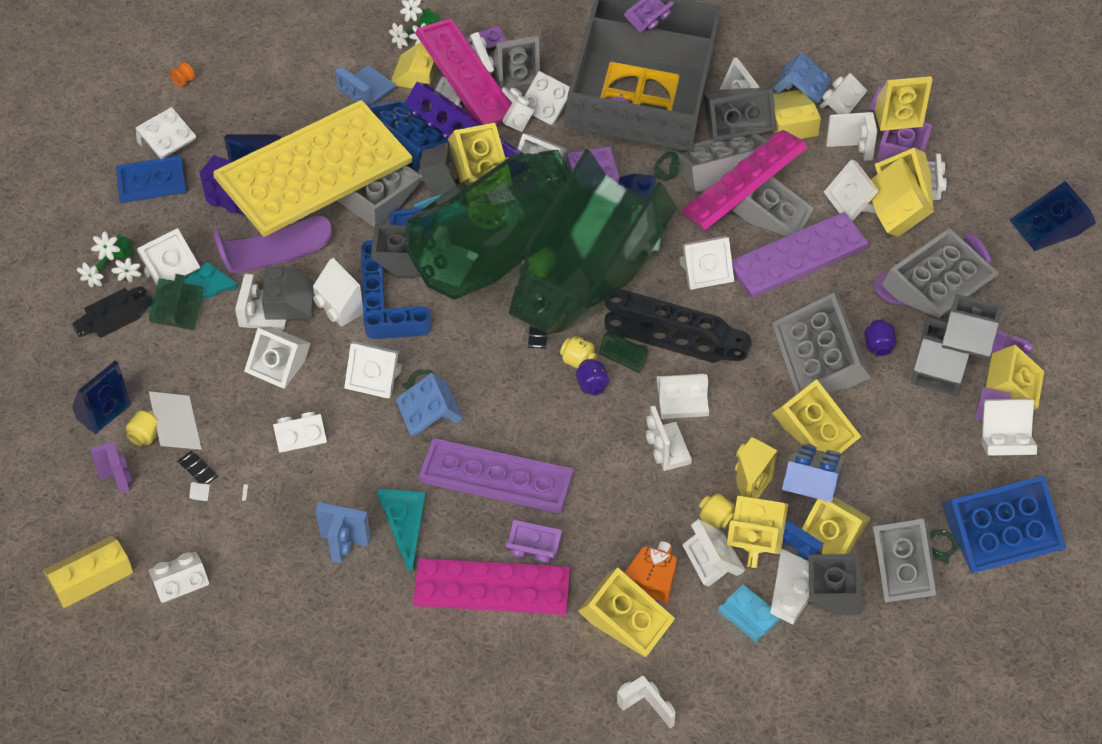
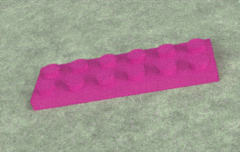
(464, 71)
(743, 179)
(492, 586)

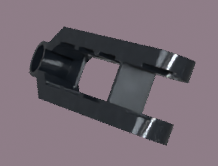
(641, 323)

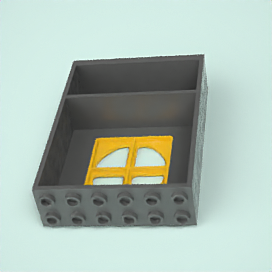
(672, 53)

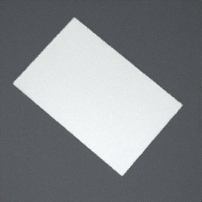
(175, 419)

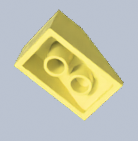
(903, 103)
(796, 114)
(918, 165)
(900, 199)
(816, 420)
(626, 612)

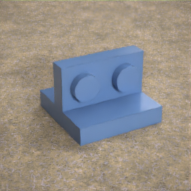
(342, 528)

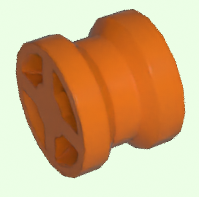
(182, 74)

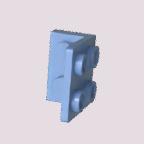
(805, 76)
(364, 85)
(427, 403)

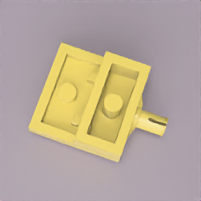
(757, 527)

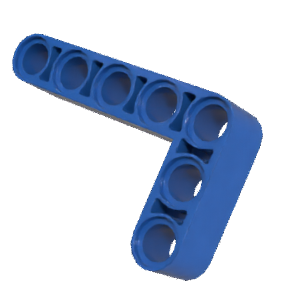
(383, 322)

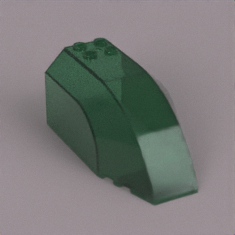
(484, 223)
(586, 247)

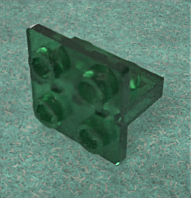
(176, 303)

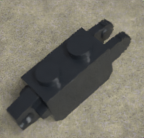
(113, 312)

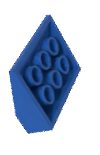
(408, 129)
(1005, 524)

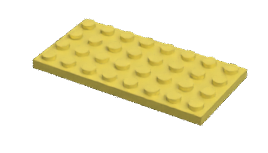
(312, 167)

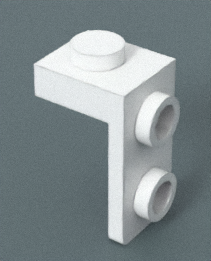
(519, 111)
(633, 692)

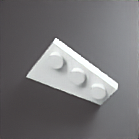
(791, 587)

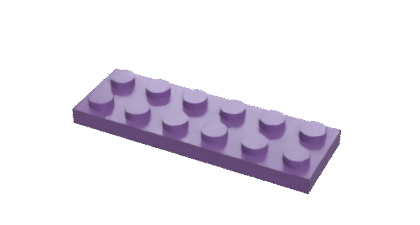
(798, 254)
(496, 475)

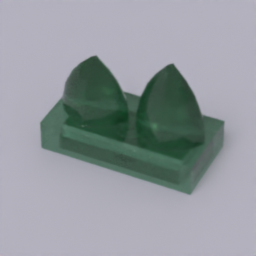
(624, 351)

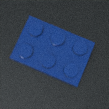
(151, 179)

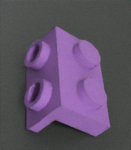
(647, 13)
(110, 463)
(534, 540)

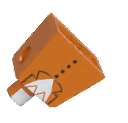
(654, 571)

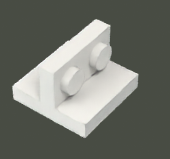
(852, 191)
(168, 257)
(707, 262)
(372, 369)
(683, 396)
(711, 554)

